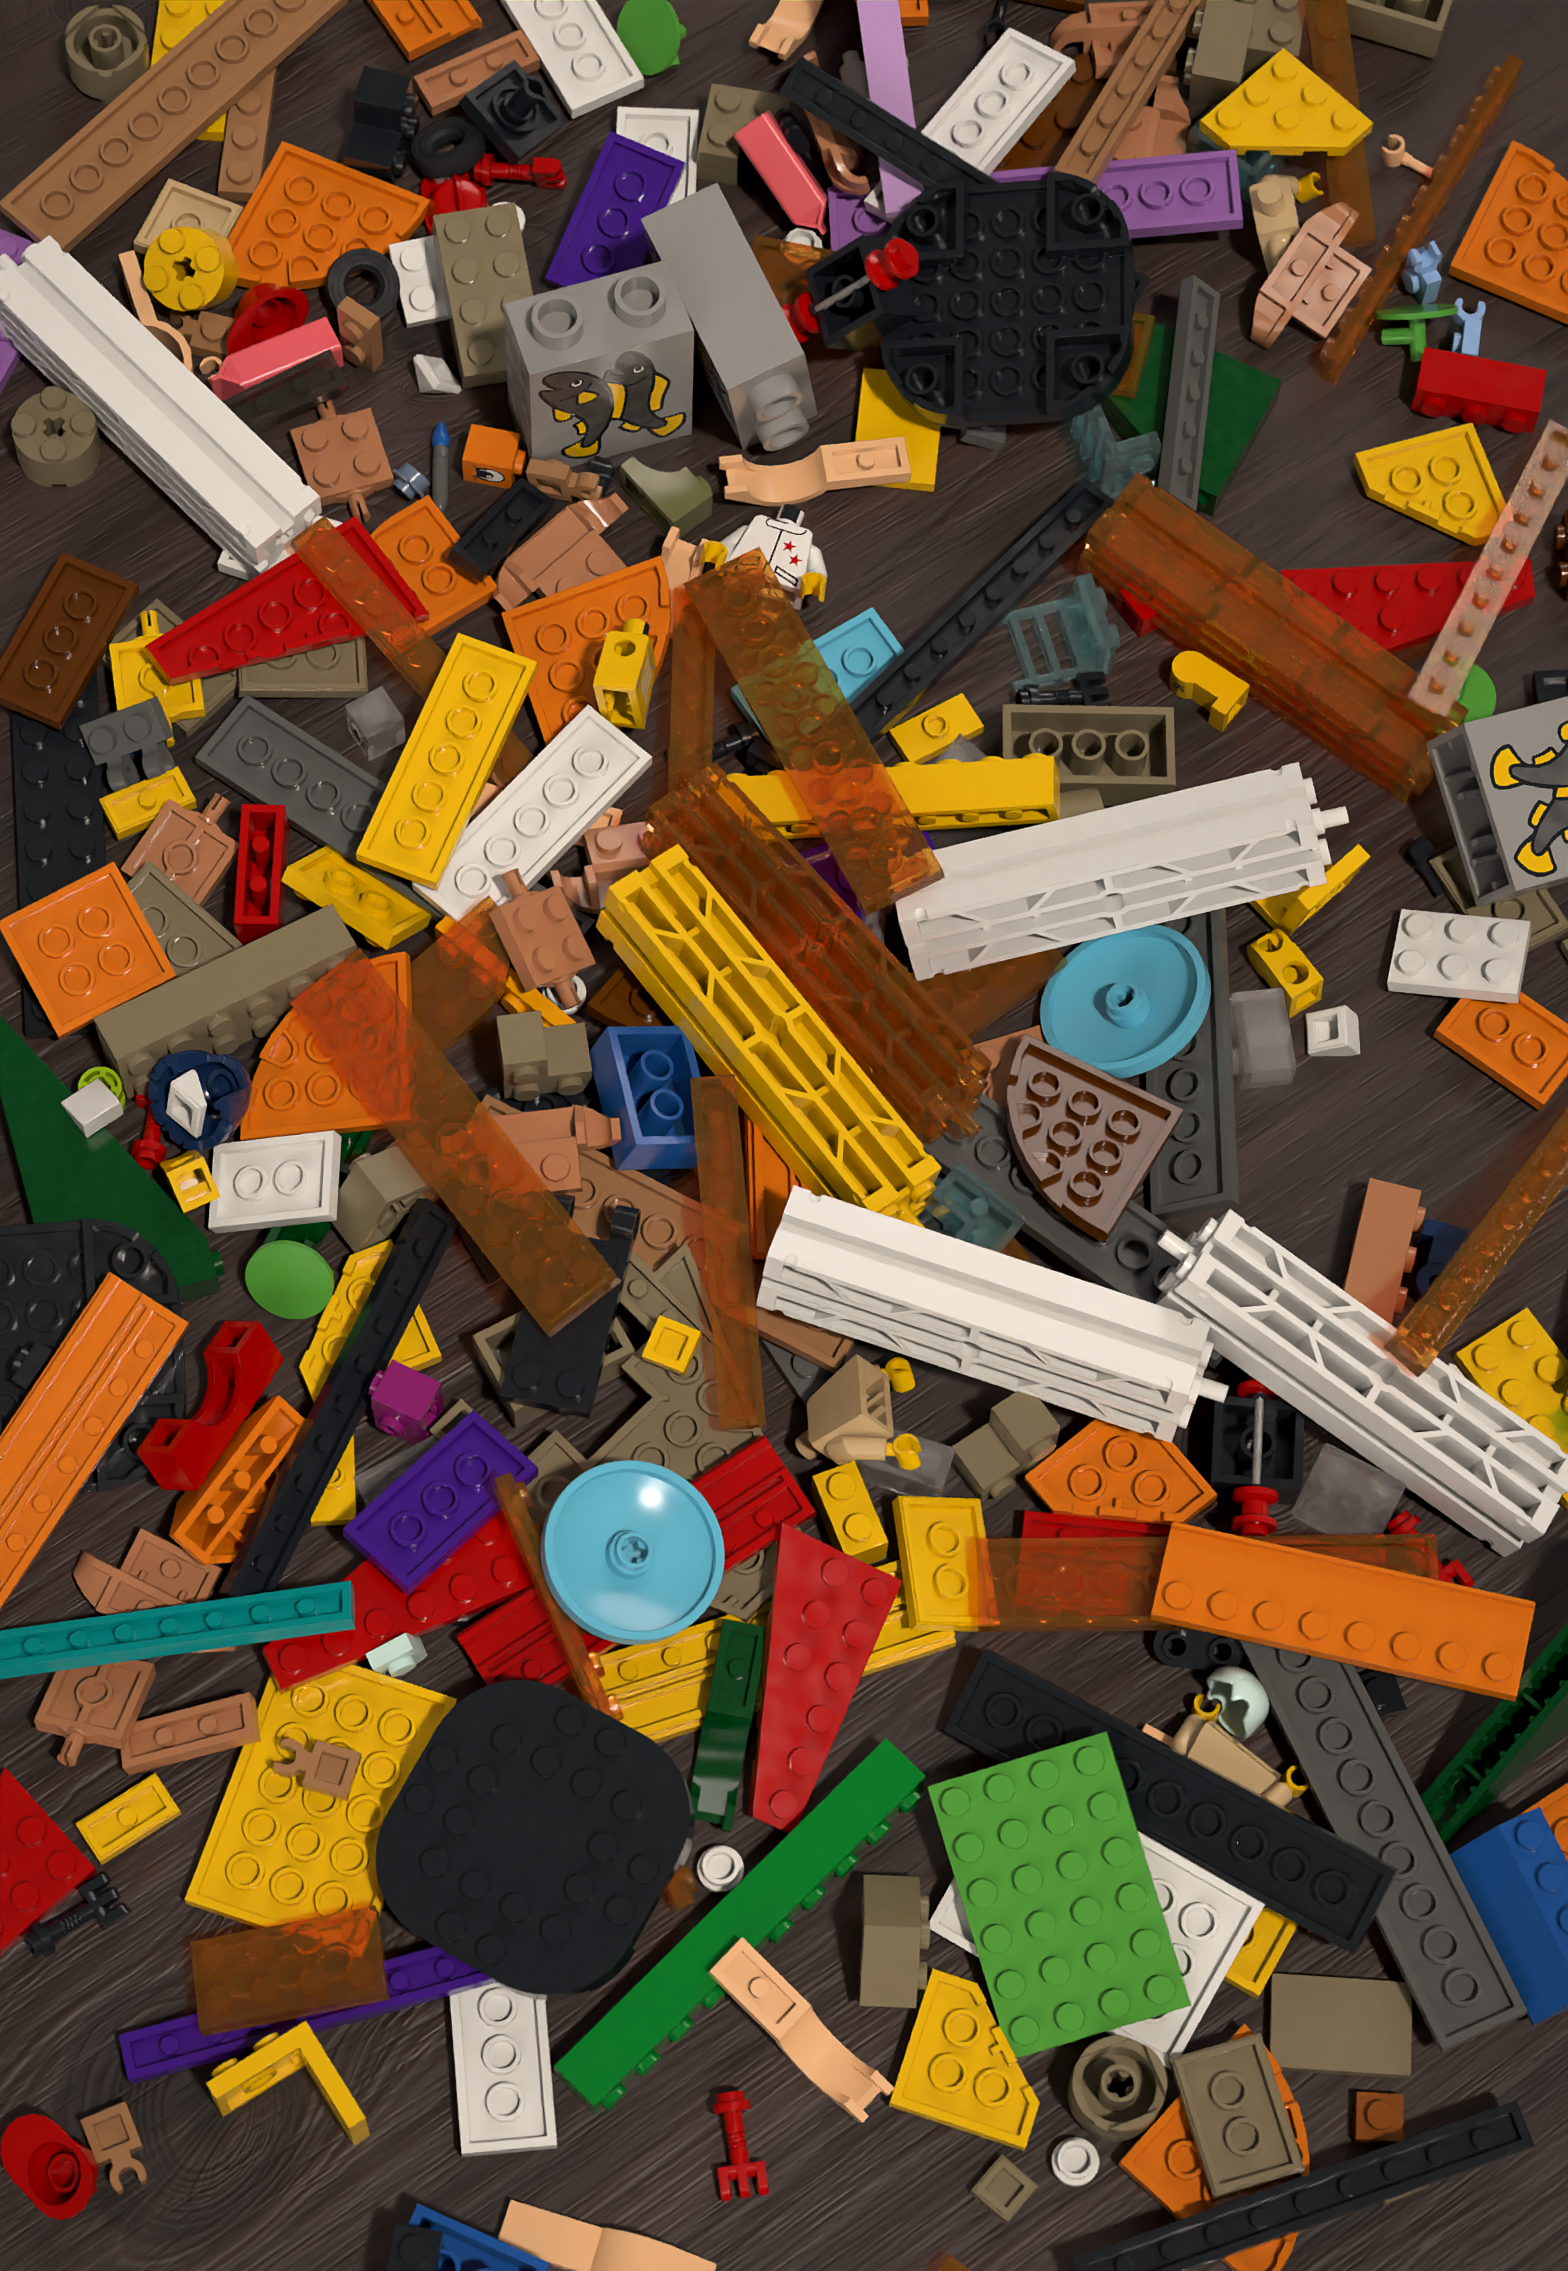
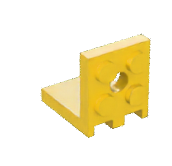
(1294, 908)
(278, 2058)

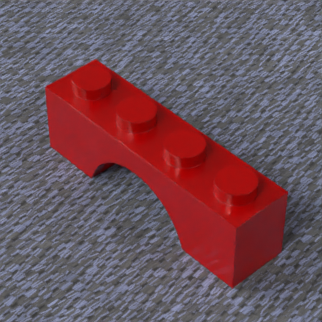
(239, 1369)

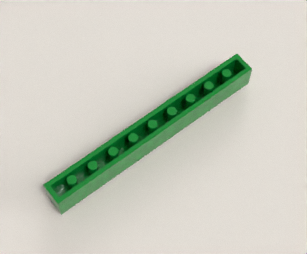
(757, 1910)

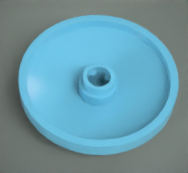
(1127, 1000)
(632, 1552)

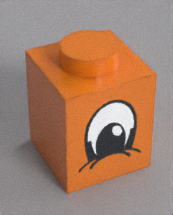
(493, 457)

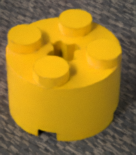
(168, 274)

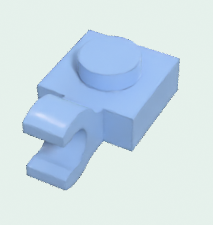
(1421, 273)
(1468, 340)

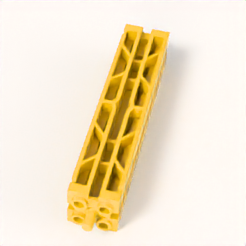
(757, 1025)

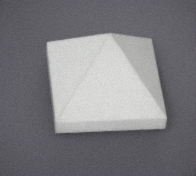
(435, 376)

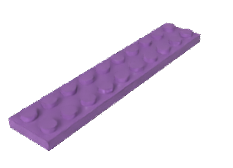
(1152, 192)

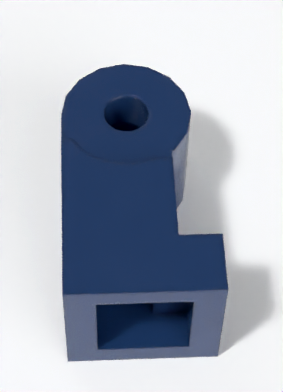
(1442, 1242)

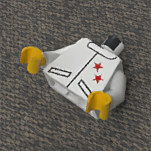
(786, 548)

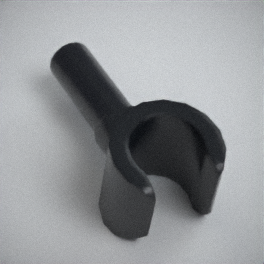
(998, 23)
(605, 469)
(1417, 856)

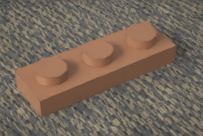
(451, 81)
(191, 1733)

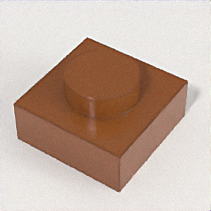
(1378, 2117)

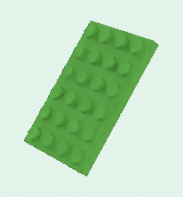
(1059, 1895)

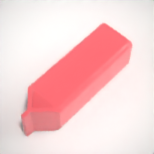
(783, 171)
(274, 356)

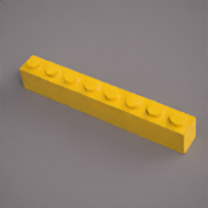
(936, 794)

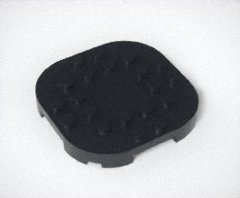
(1014, 301)
(44, 1288)
(535, 1839)

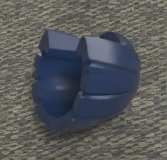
(225, 1089)

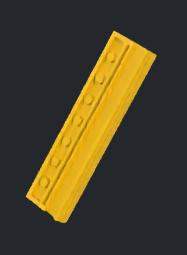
(668, 1682)

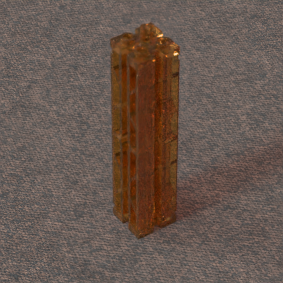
(1267, 634)
(827, 953)

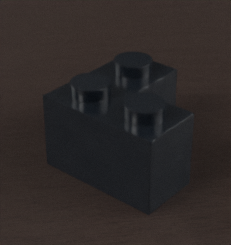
(382, 124)

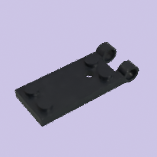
(566, 1369)

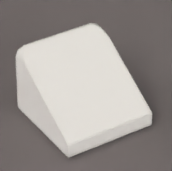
(1333, 1032)
(187, 1103)
(93, 1107)

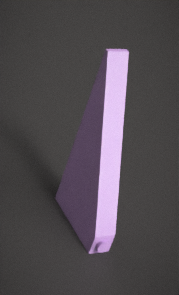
(889, 89)

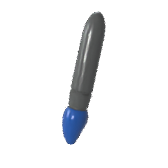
(440, 466)

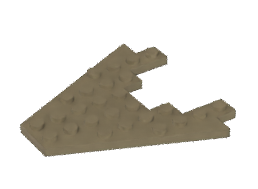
(671, 1430)

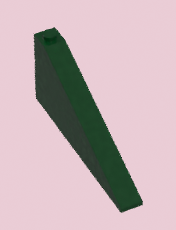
(1235, 414)
(94, 1175)
(1503, 1743)

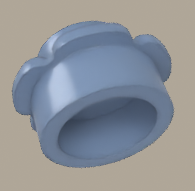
(410, 481)

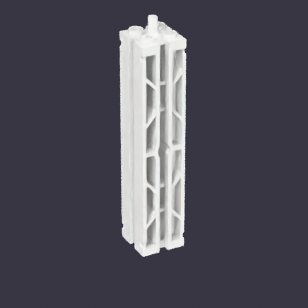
(154, 407)
(1118, 870)
(987, 1315)
(1331, 1364)

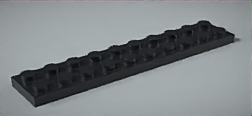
(56, 818)
(1185, 1804)

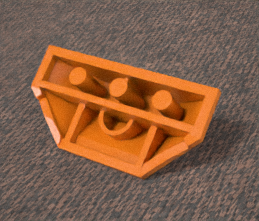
(221, 1512)

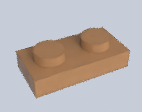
(360, 334)

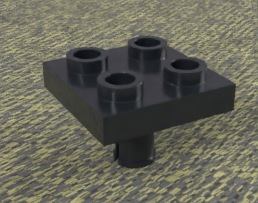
(513, 111)

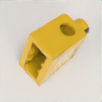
(626, 675)

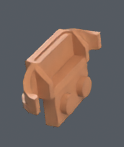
(1106, 33)
(1159, 128)
(837, 152)
(1311, 278)
(562, 553)
(611, 856)
(555, 1137)
(150, 1578)

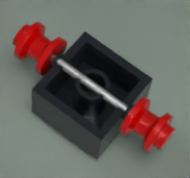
(857, 293)
(1255, 1454)

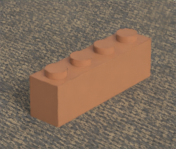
(1382, 1247)

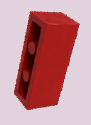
(1478, 390)
(260, 871)

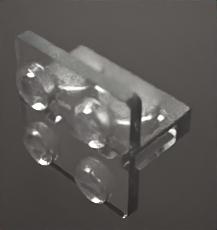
(1347, 1495)

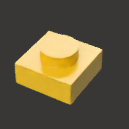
(672, 1345)

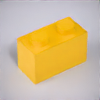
(849, 1513)

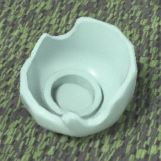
(1242, 1700)

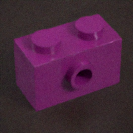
(406, 1402)

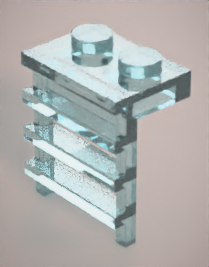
(1110, 460)
(1084, 628)

